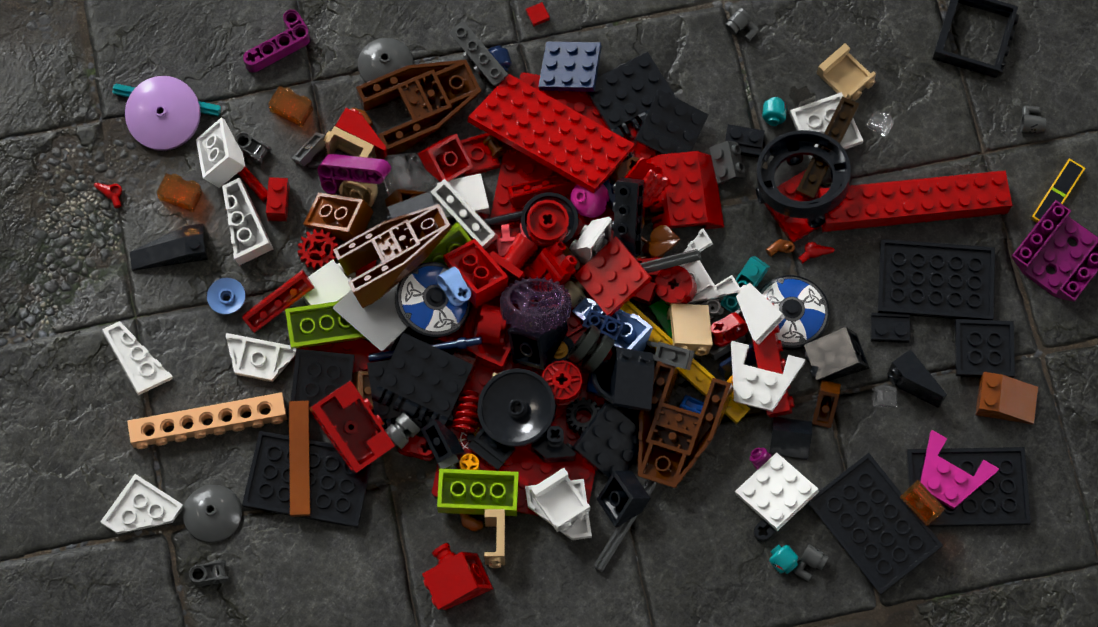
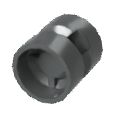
(402, 430)

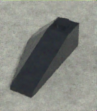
(177, 247)

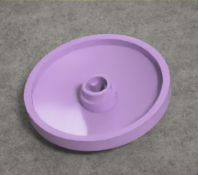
(176, 122)

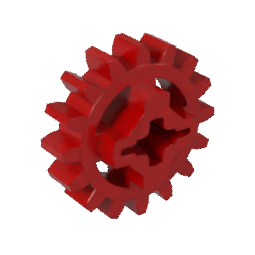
(316, 242)

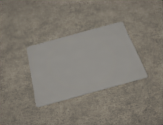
(376, 321)

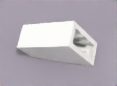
(758, 312)

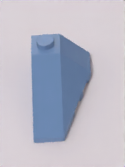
(634, 333)

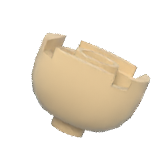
(359, 190)

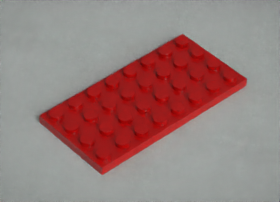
(551, 133)

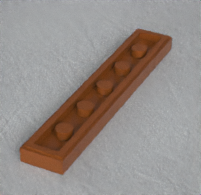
(299, 458)

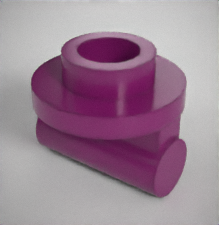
(759, 457)

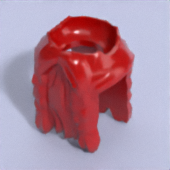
(653, 181)

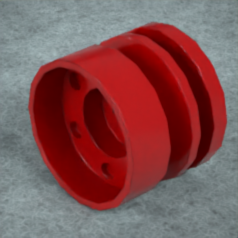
(572, 383)

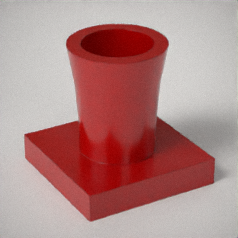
(516, 257)

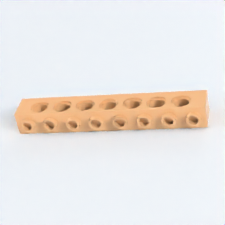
(216, 412)

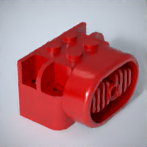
(365, 440)

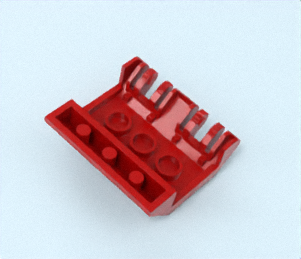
(692, 193)

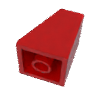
(456, 580)

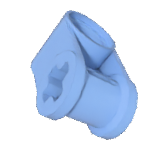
(452, 285)

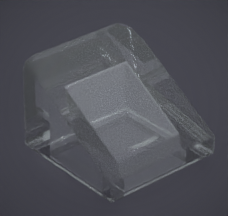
(880, 123)
(884, 396)

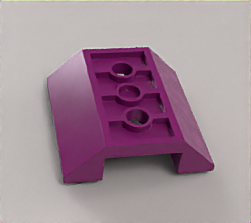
(1049, 247)

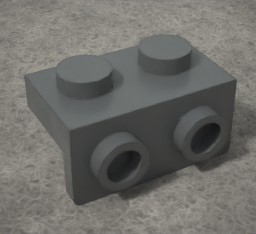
(727, 161)

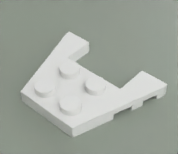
(705, 287)
(758, 386)

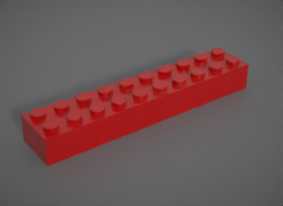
(920, 201)

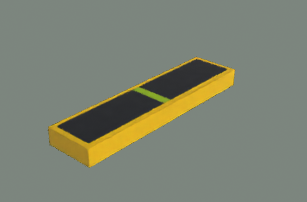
(1060, 188)

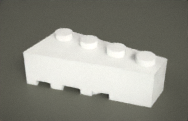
(246, 228)

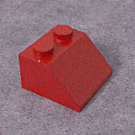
(446, 158)

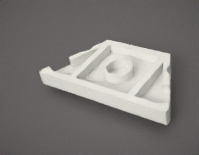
(258, 357)

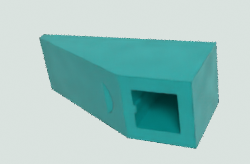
(751, 273)

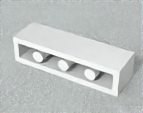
(464, 214)

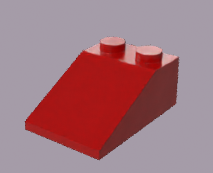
(355, 124)
(478, 271)

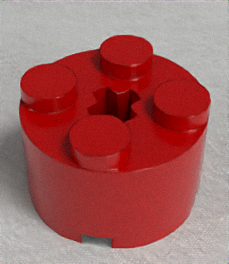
(680, 294)
(492, 326)

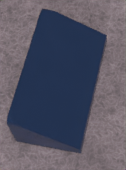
(725, 367)

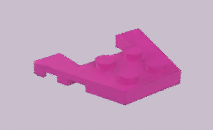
(946, 481)

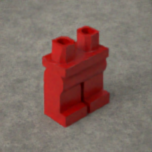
(552, 264)

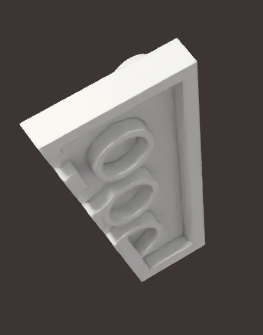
(135, 359)

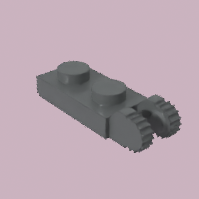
(672, 355)

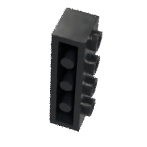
(628, 213)

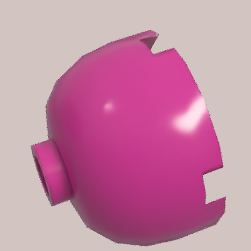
(588, 203)

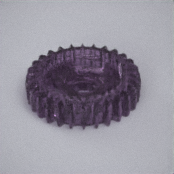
(535, 316)

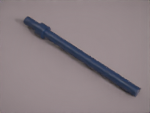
(461, 343)

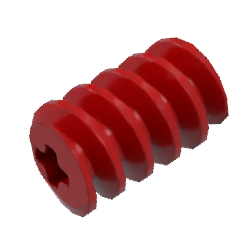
(466, 412)

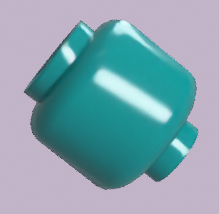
(774, 111)
(783, 559)

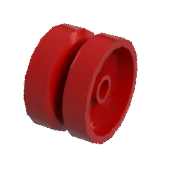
(547, 212)

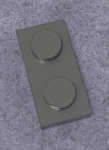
(309, 149)

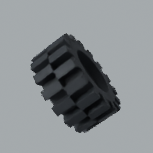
(574, 408)

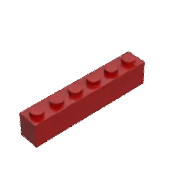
(769, 358)

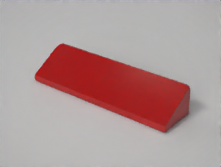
(523, 192)
(278, 301)

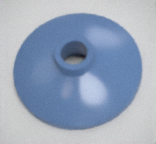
(222, 288)

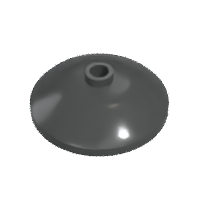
(370, 59)
(216, 525)

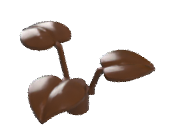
(661, 242)

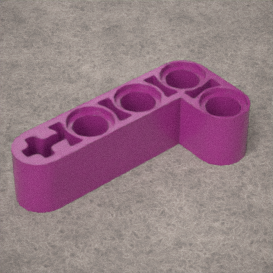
(274, 44)
(351, 168)

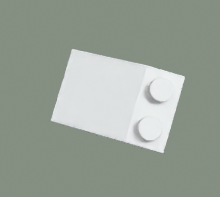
(219, 154)
(592, 239)

